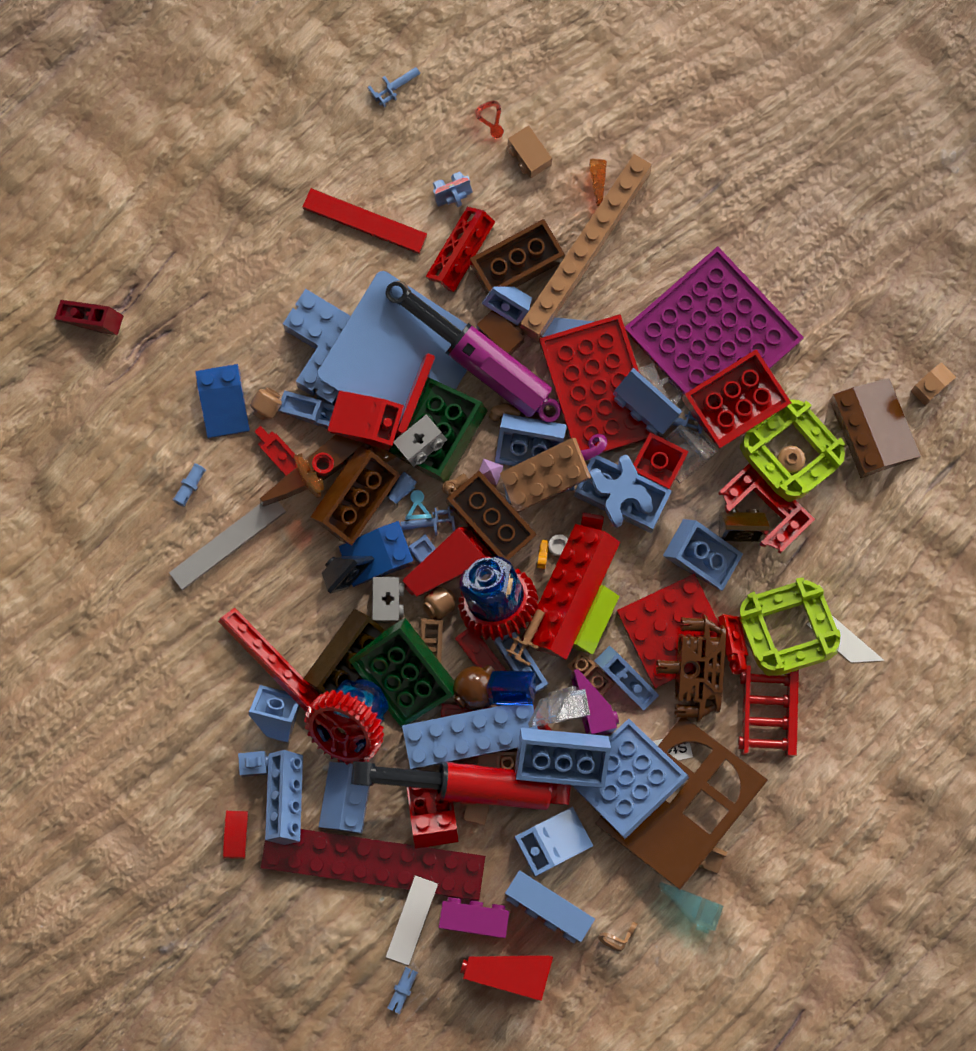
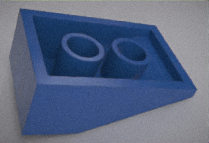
(222, 401)
(387, 548)

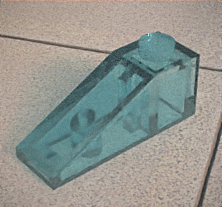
(695, 908)

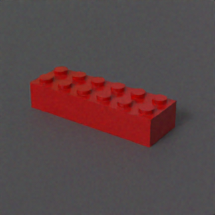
(573, 589)

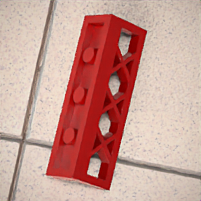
(463, 249)

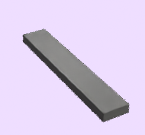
(226, 544)

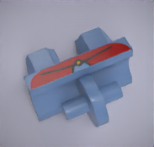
(453, 191)

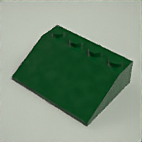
(455, 417)
(404, 672)

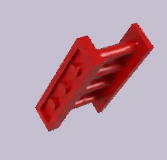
(788, 722)

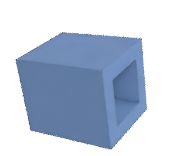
(253, 763)

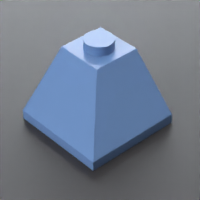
(274, 712)

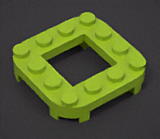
(813, 430)
(783, 598)

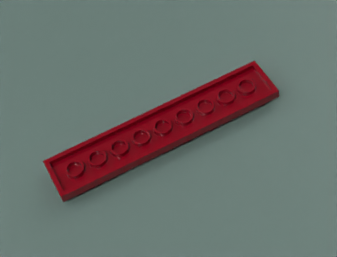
(377, 862)

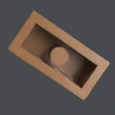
(529, 152)

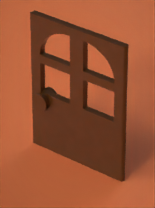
(668, 838)

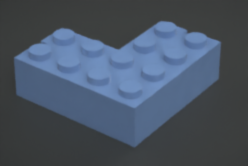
(318, 326)

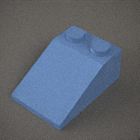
(703, 553)

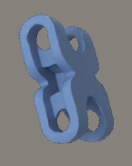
(620, 491)

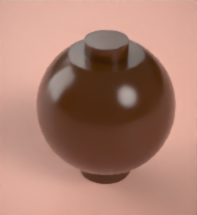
(471, 688)

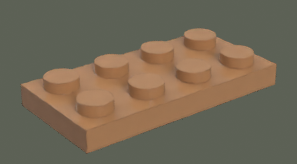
(545, 475)

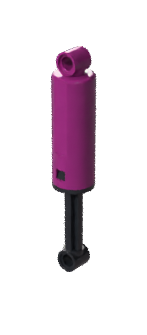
(483, 358)

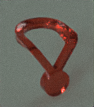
(495, 129)

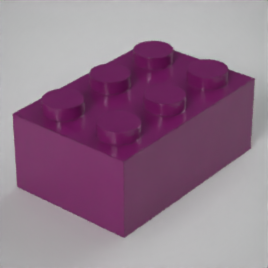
(474, 918)

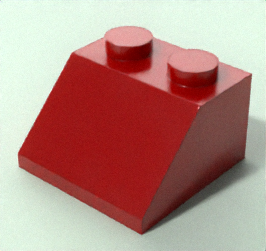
(660, 461)

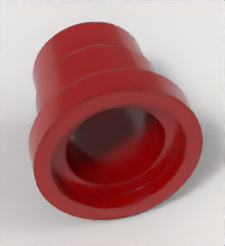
(322, 457)

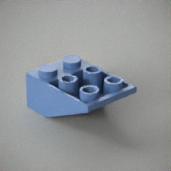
(553, 841)

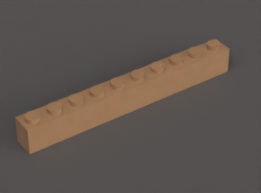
(586, 247)

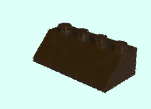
(333, 663)

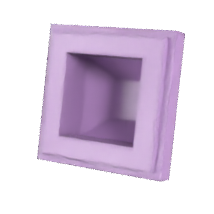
(491, 471)

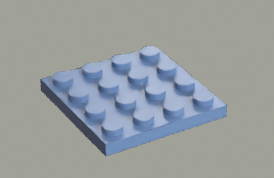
(636, 780)

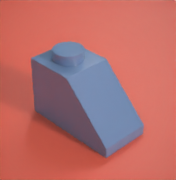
(508, 303)

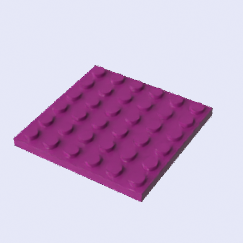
(711, 323)

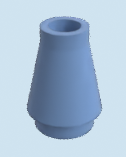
(402, 487)

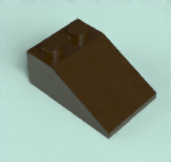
(743, 526)

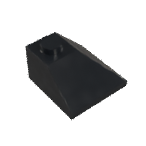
(343, 571)

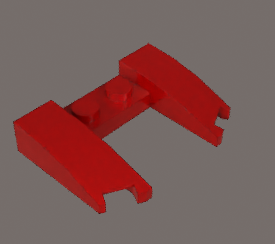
(794, 516)

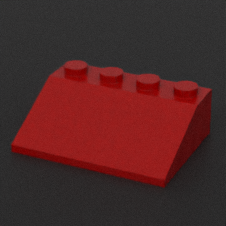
(736, 399)

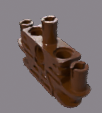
(703, 681)

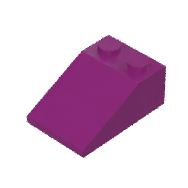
(601, 718)

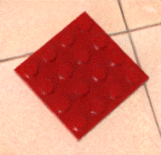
(655, 624)

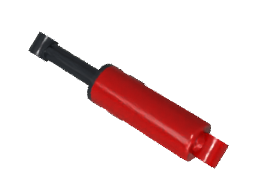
(467, 784)

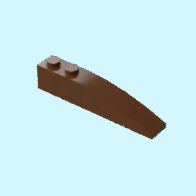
(341, 451)

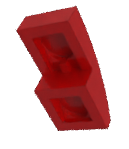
(235, 834)

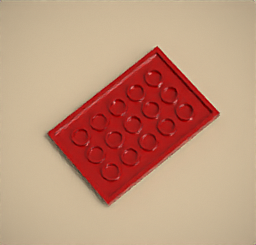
(585, 371)

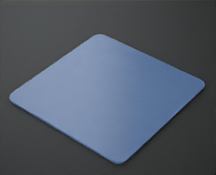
(385, 347)

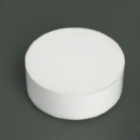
(557, 545)

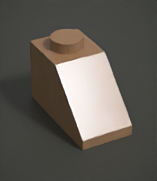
(933, 383)

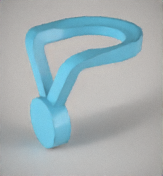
(417, 497)

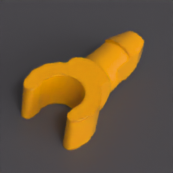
(543, 551)

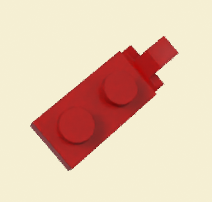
(276, 450)
(735, 643)

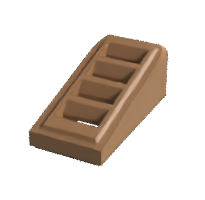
(433, 621)

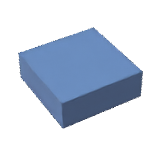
(422, 548)

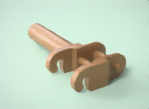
(527, 638)

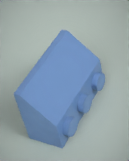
(646, 403)
(525, 438)
(343, 802)

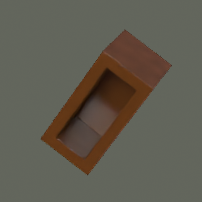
(501, 332)

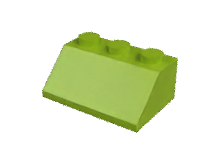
(596, 620)

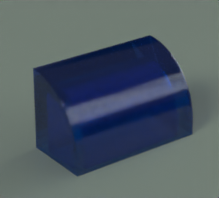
(511, 688)

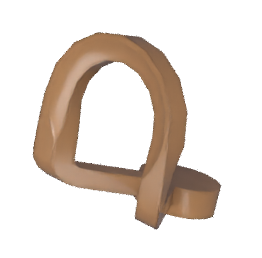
(614, 946)

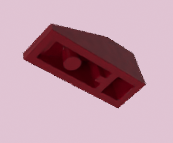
(89, 316)

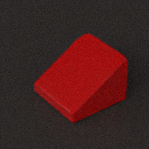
(592, 521)

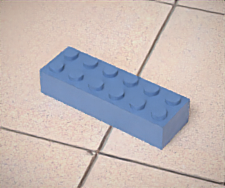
(466, 735)

